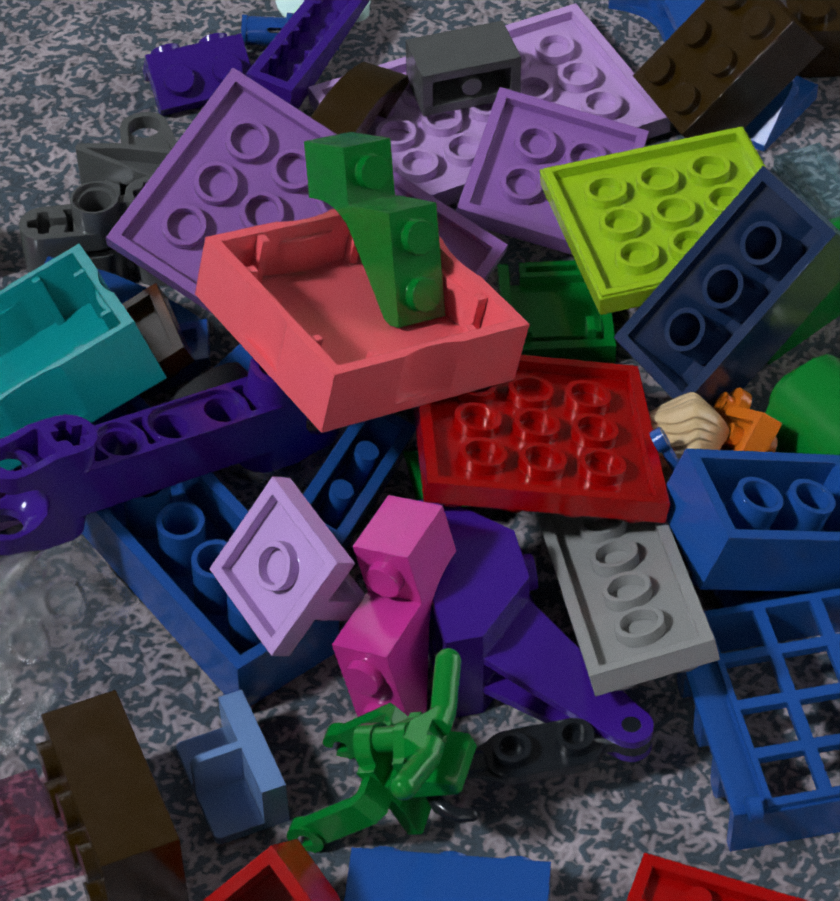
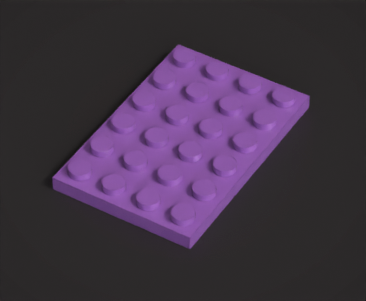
(245, 169)

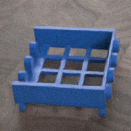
(720, 724)

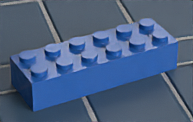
(164, 555)

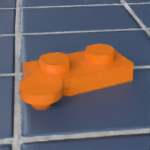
(748, 428)

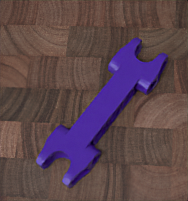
(87, 467)

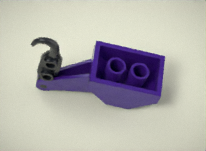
(524, 661)

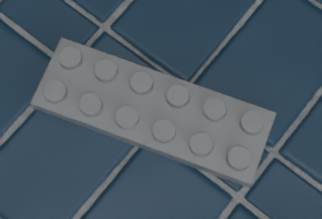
(627, 599)

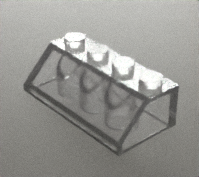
(53, 621)

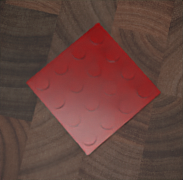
(548, 442)

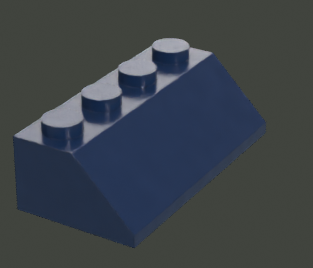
(736, 292)

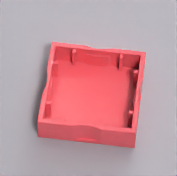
(316, 329)

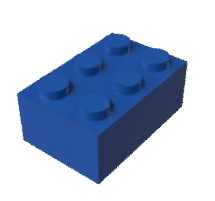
(758, 519)

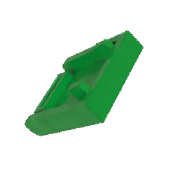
(559, 312)

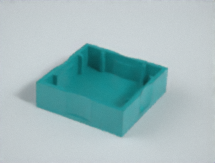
(67, 347)

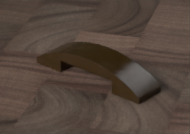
(360, 98)

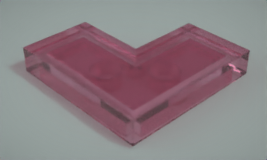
(30, 840)

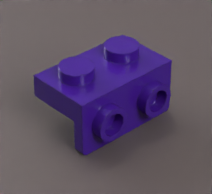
(190, 74)

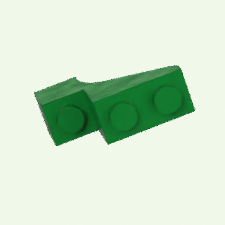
(391, 231)

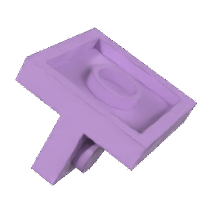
(286, 569)

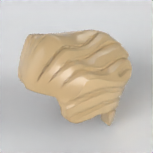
(689, 425)

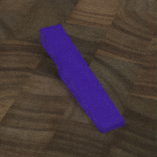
(305, 47)

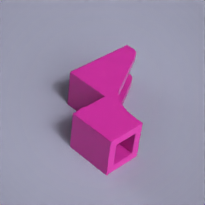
(388, 634)

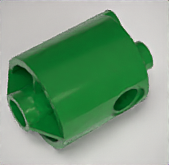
(808, 408)

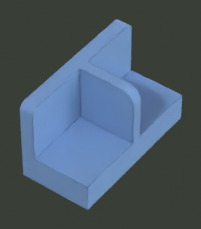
(235, 774)

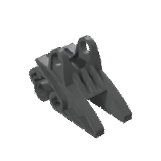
(109, 183)

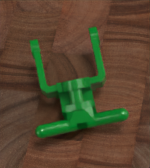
(398, 761)

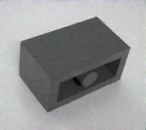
(462, 67)

